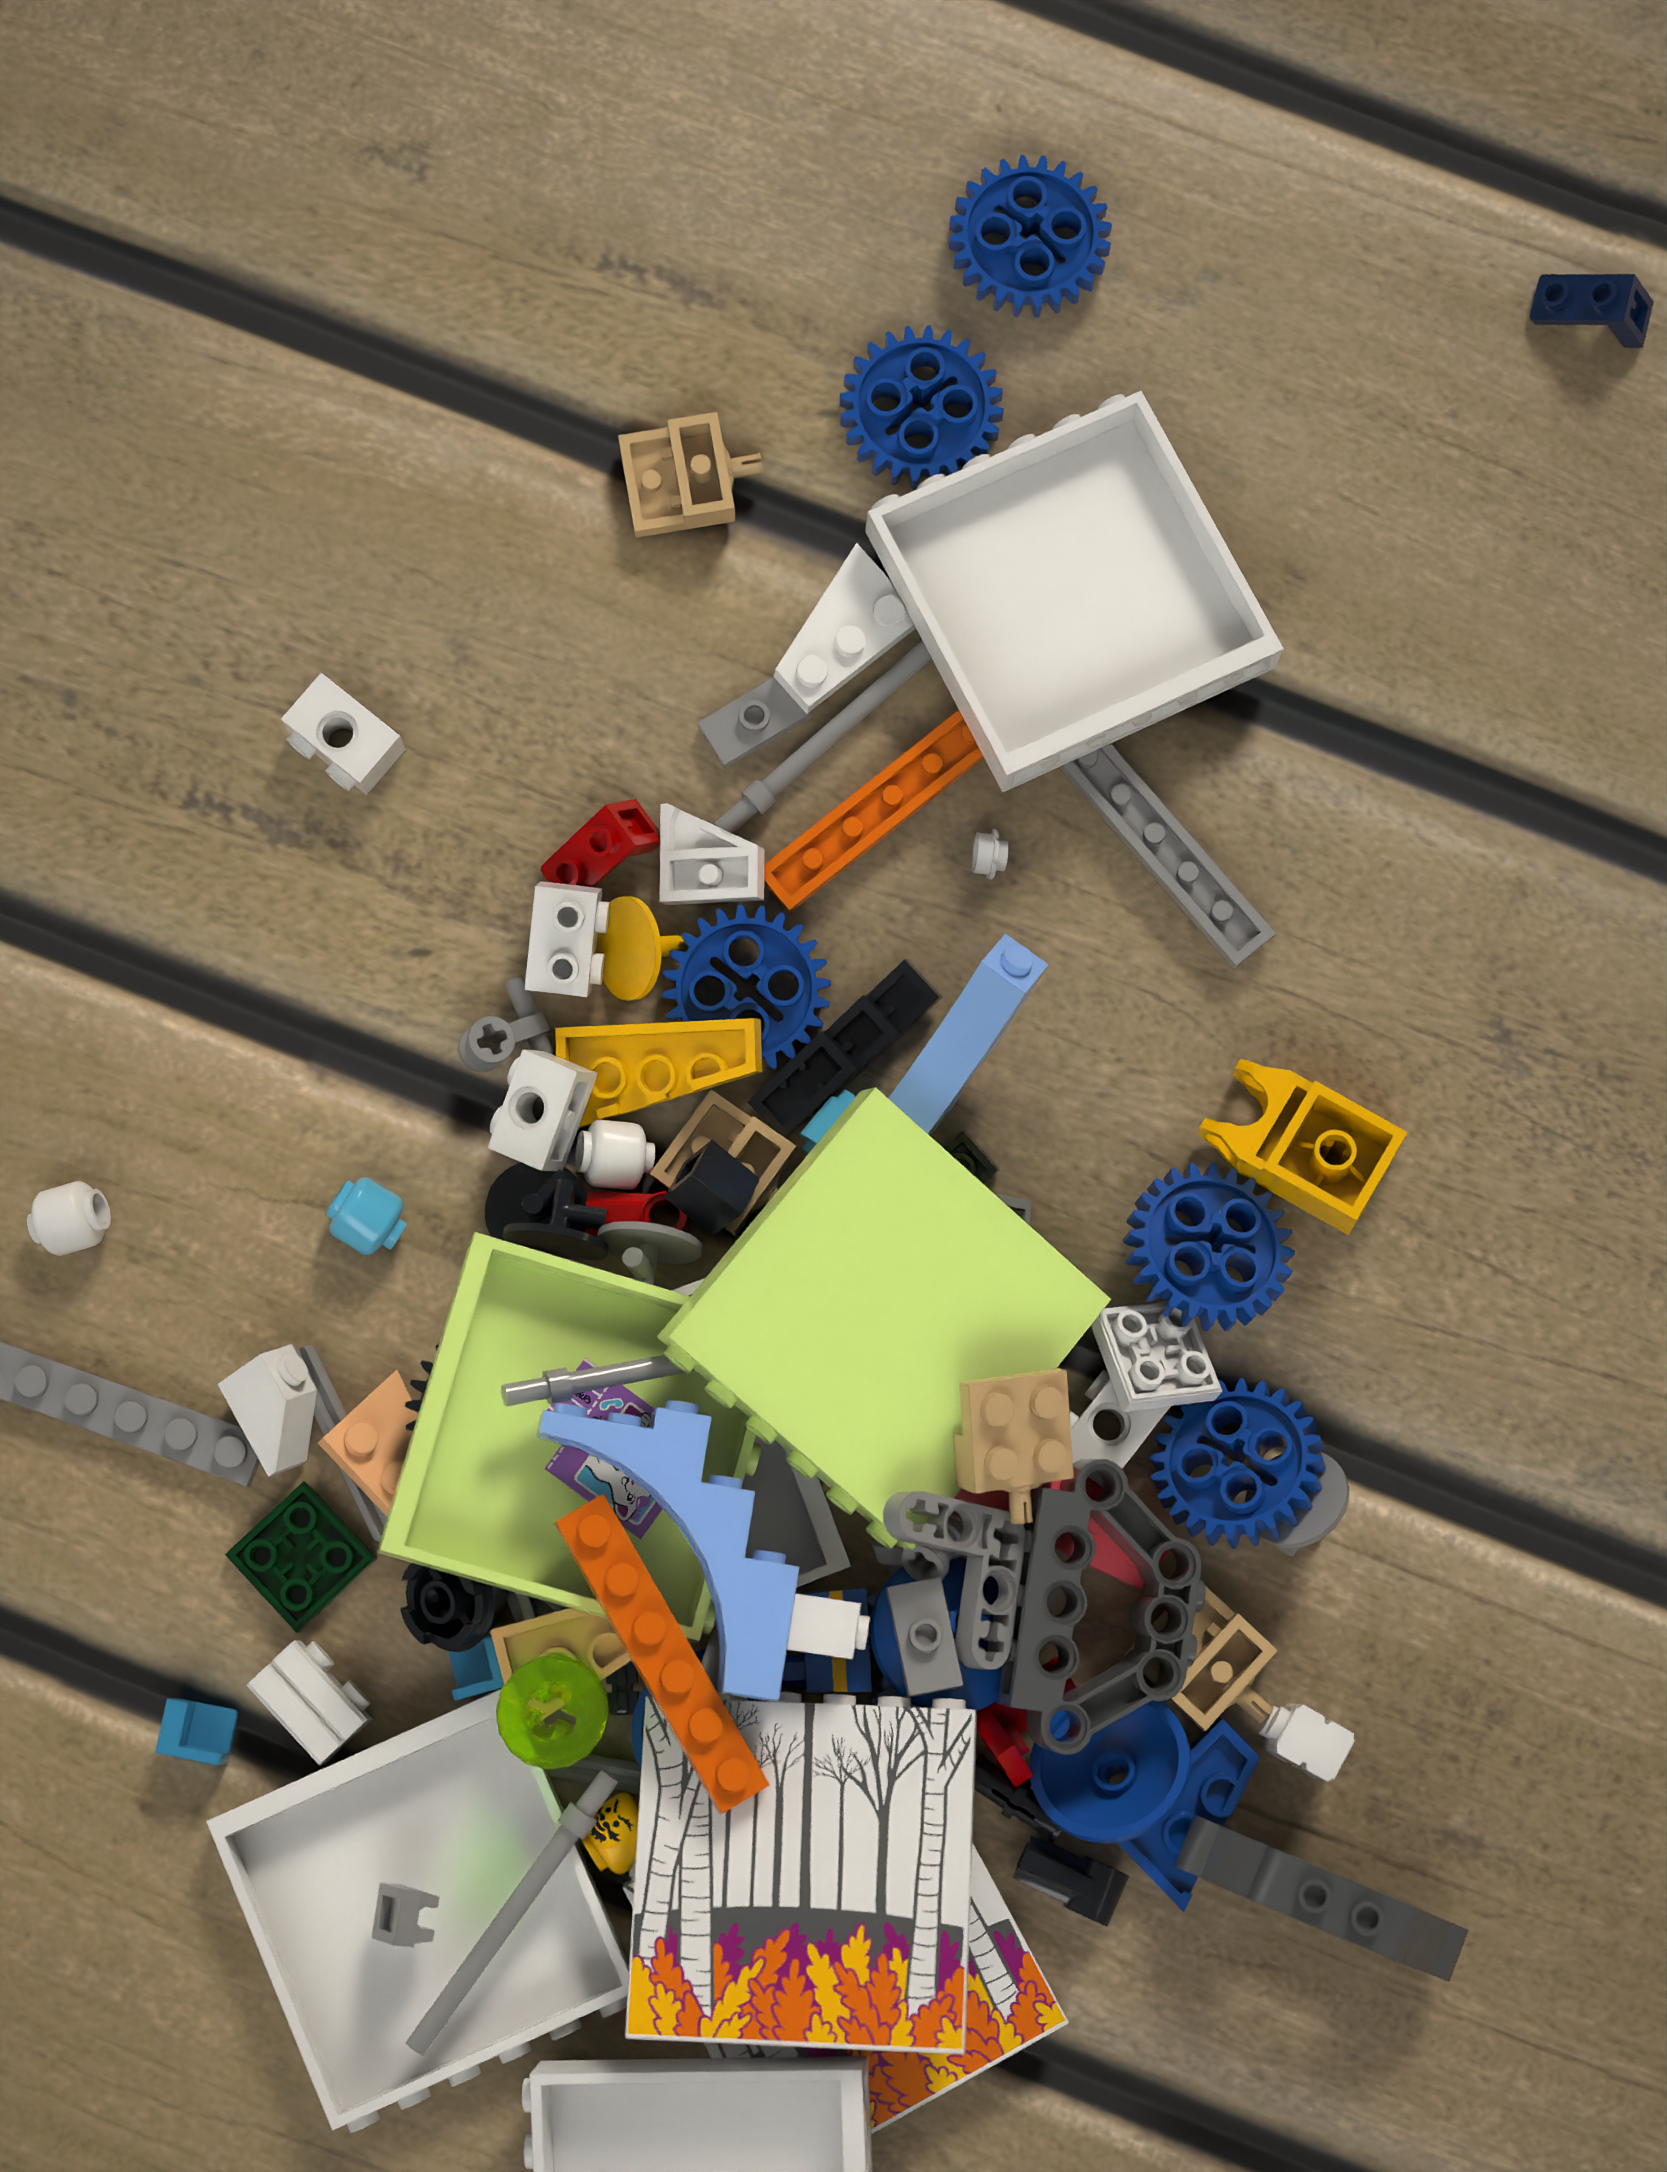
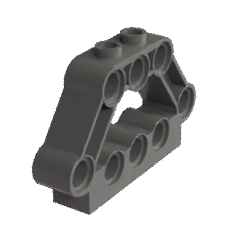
(1121, 1687)
(1321, 1898)

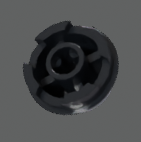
(450, 1608)

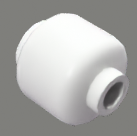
(614, 1154)
(69, 1218)

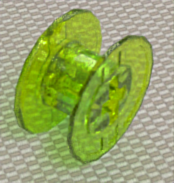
(562, 1742)

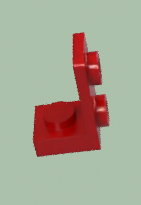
(602, 844)
(1001, 1730)

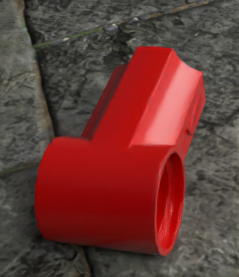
(632, 1208)

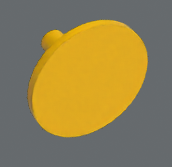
(633, 949)

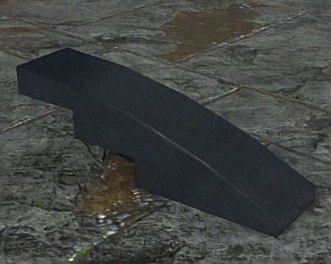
(844, 1049)

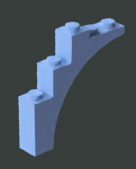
(667, 1460)

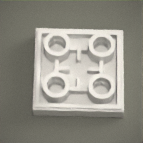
(1154, 1357)

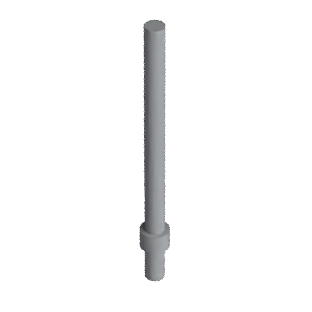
(760, 795)
(560, 1385)
(575, 1823)

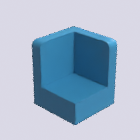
(476, 1670)
(197, 1731)

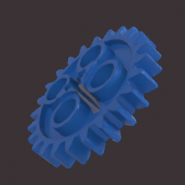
(1059, 205)
(891, 376)
(778, 954)
(1209, 1247)
(1209, 1499)

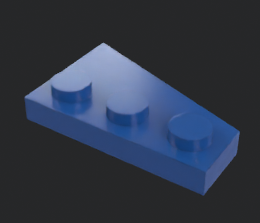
(1216, 1781)

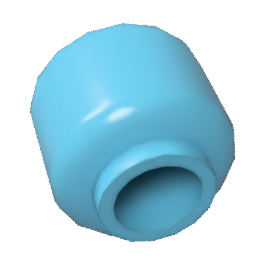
(366, 1216)

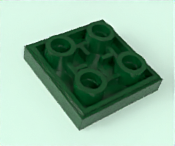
(301, 1556)

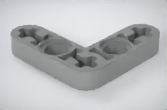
(978, 1545)

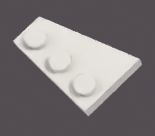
(844, 633)

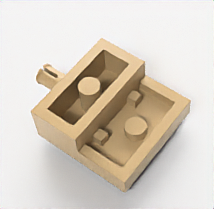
(682, 475)
(741, 1136)
(1014, 1436)
(1224, 1664)

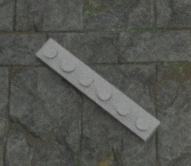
(1169, 853)
(126, 1415)

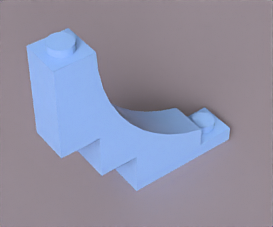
(968, 1033)

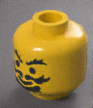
(614, 1836)

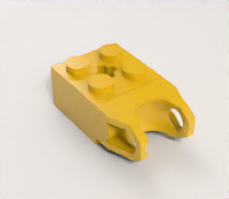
(1294, 1136)

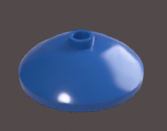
(979, 1685)
(1076, 1787)

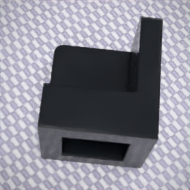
(712, 1188)

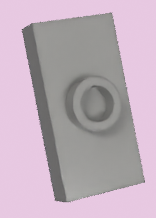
(751, 722)
(924, 1637)

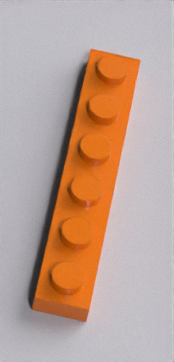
(872, 813)
(661, 1654)

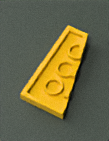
(659, 1060)

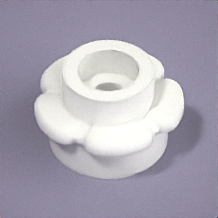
(989, 854)

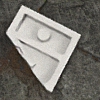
(706, 862)

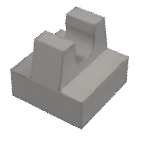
(398, 1915)

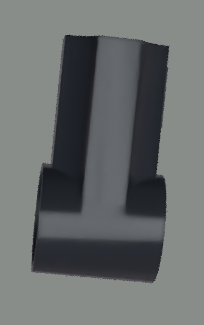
(1081, 1883)

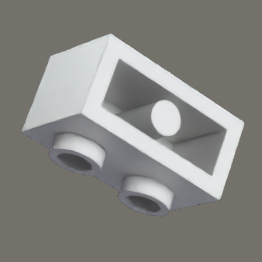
(565, 939)

